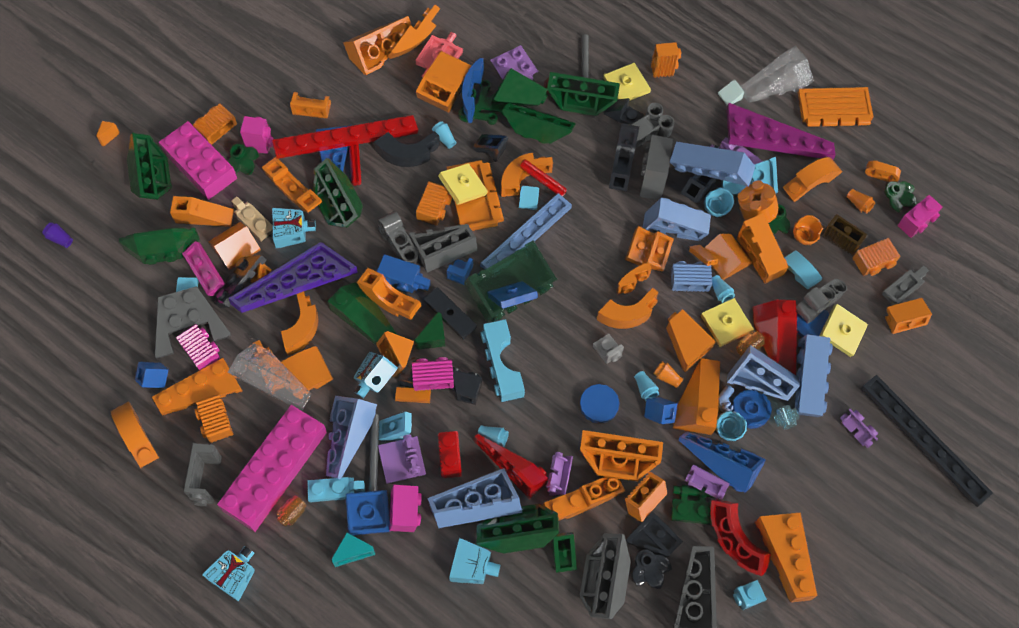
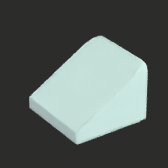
(731, 93)

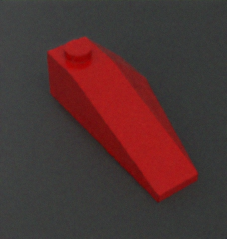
(519, 470)

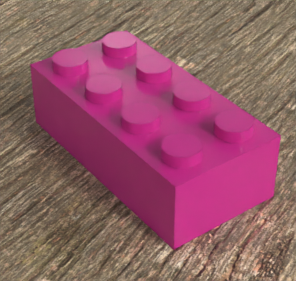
(198, 160)

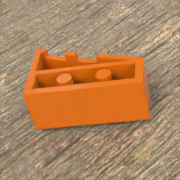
(762, 248)

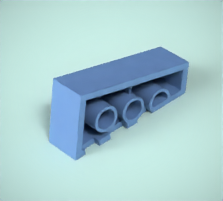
(713, 162)
(813, 375)

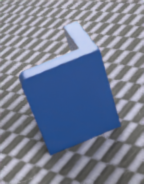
(459, 270)
(151, 375)
(660, 410)

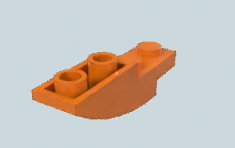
(414, 35)
(586, 497)

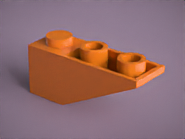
(199, 212)

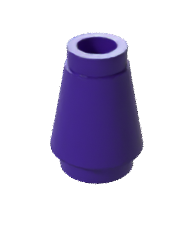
(57, 235)

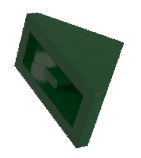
(432, 334)
(564, 552)

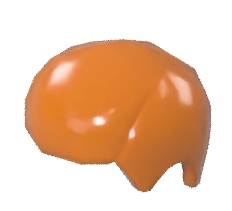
(807, 230)

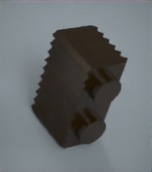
(844, 234)

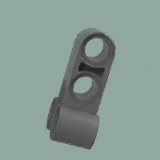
(653, 124)
(392, 229)
(820, 299)

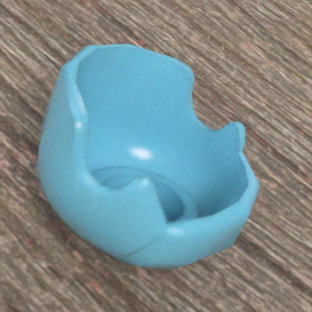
(719, 202)
(731, 426)

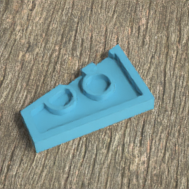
(763, 171)

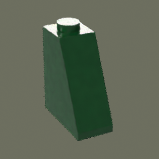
(519, 90)

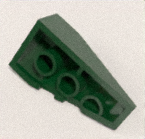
(360, 312)

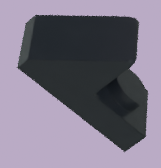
(622, 112)
(491, 144)

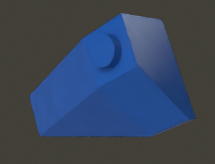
(732, 466)

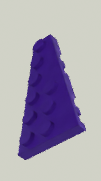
(304, 272)

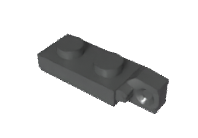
(905, 286)

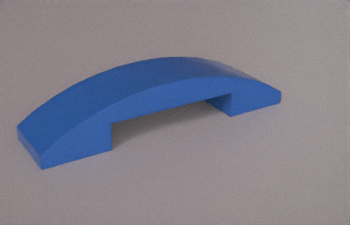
(473, 76)

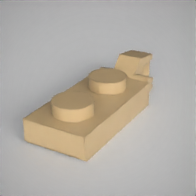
(252, 219)

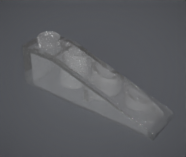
(784, 74)
(266, 373)

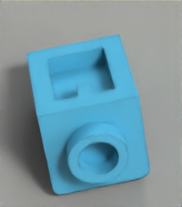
(749, 595)

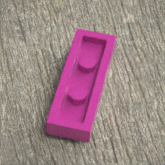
(203, 268)

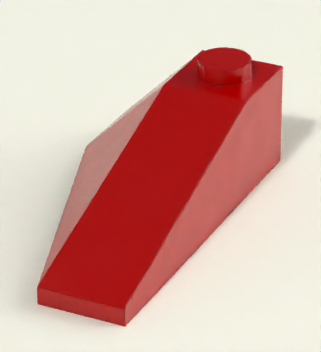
(778, 325)

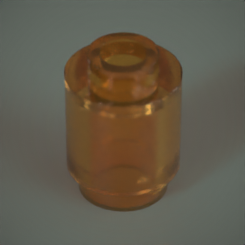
(753, 338)
(291, 511)

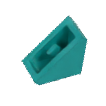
(351, 550)

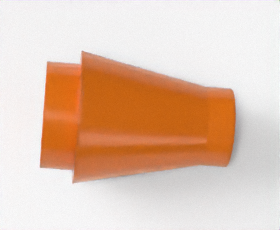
(861, 201)
(667, 374)

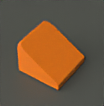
(107, 132)

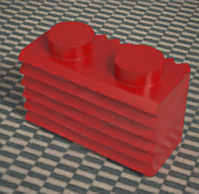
(449, 454)

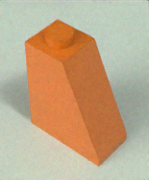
(688, 339)

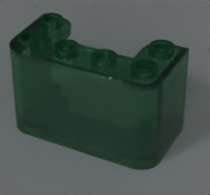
(522, 265)

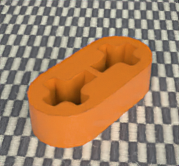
(883, 171)

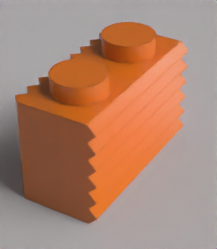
(665, 59)
(215, 123)
(433, 203)
(875, 257)
(214, 418)
(646, 496)

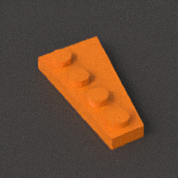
(199, 386)

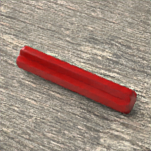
(355, 165)
(543, 177)

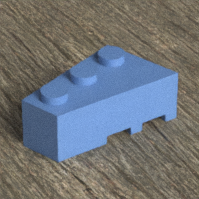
(677, 219)
(763, 374)

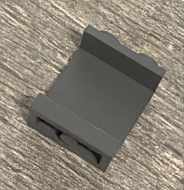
(199, 455)

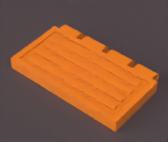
(835, 105)
(482, 211)

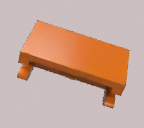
(310, 107)
(908, 315)

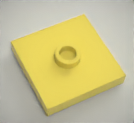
(631, 82)
(463, 184)
(726, 322)
(844, 330)

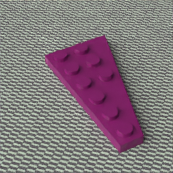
(761, 132)

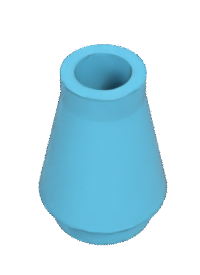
(444, 134)
(722, 289)
(646, 386)
(495, 434)

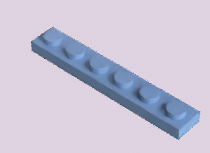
(530, 230)

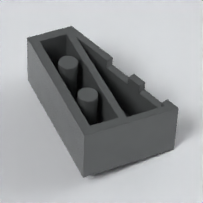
(656, 167)

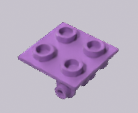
(515, 59)
(402, 459)

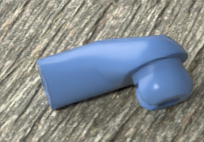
(723, 402)

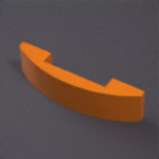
(290, 186)

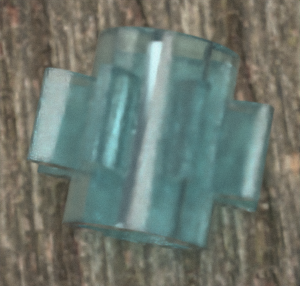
(786, 417)

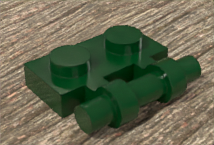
(691, 511)

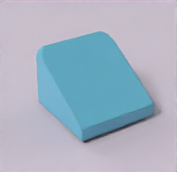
(529, 197)

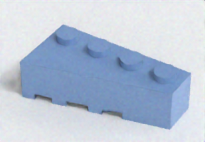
(476, 501)

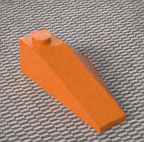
(371, 48)
(699, 403)

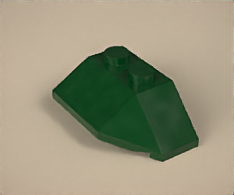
(582, 93)
(536, 124)
(147, 168)
(339, 199)
(159, 244)
(519, 531)

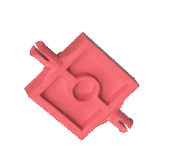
(434, 47)

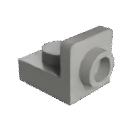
(608, 349)

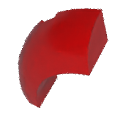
(733, 539)

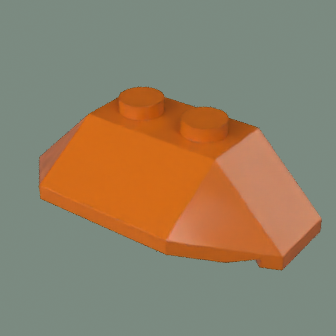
(620, 455)

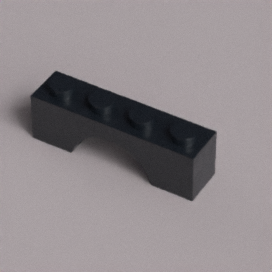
(465, 384)

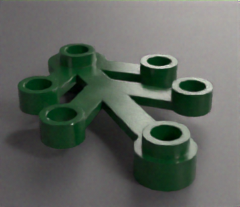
(484, 103)

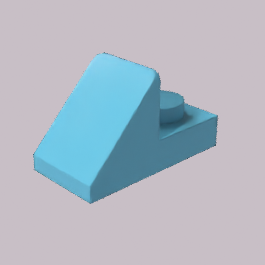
(395, 427)

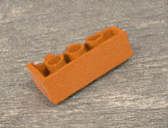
(789, 553)

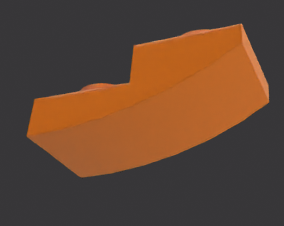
(629, 281)

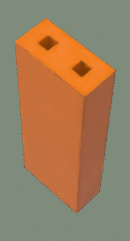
(703, 255)
(410, 395)

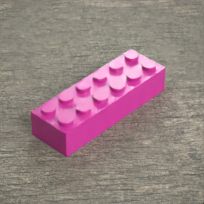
(272, 468)

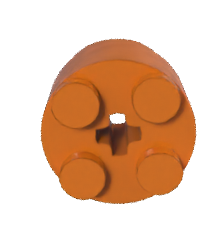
(758, 199)

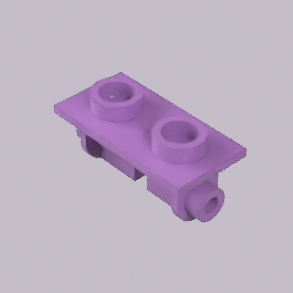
(865, 433)
(559, 479)
(714, 486)

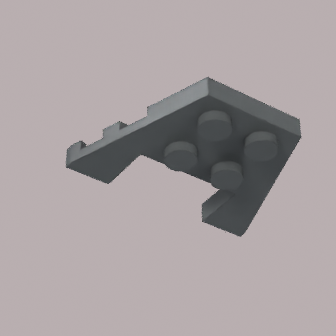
(180, 312)

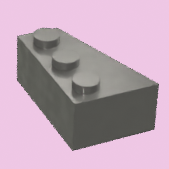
(443, 246)

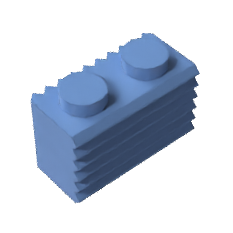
(691, 277)

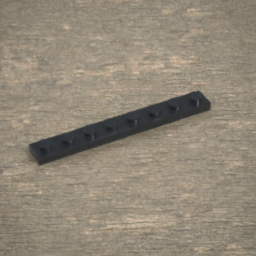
(927, 441)

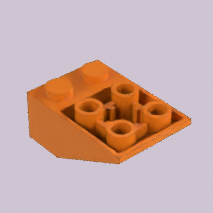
(443, 81)

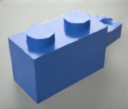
(403, 274)

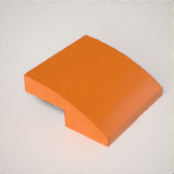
(649, 248)
(309, 368)

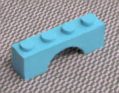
(509, 382)

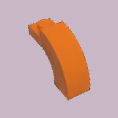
(514, 174)
(812, 175)
(386, 296)
(628, 316)
(304, 330)
(133, 434)

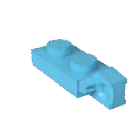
(333, 489)

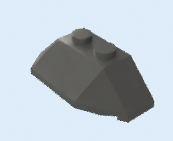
(606, 576)

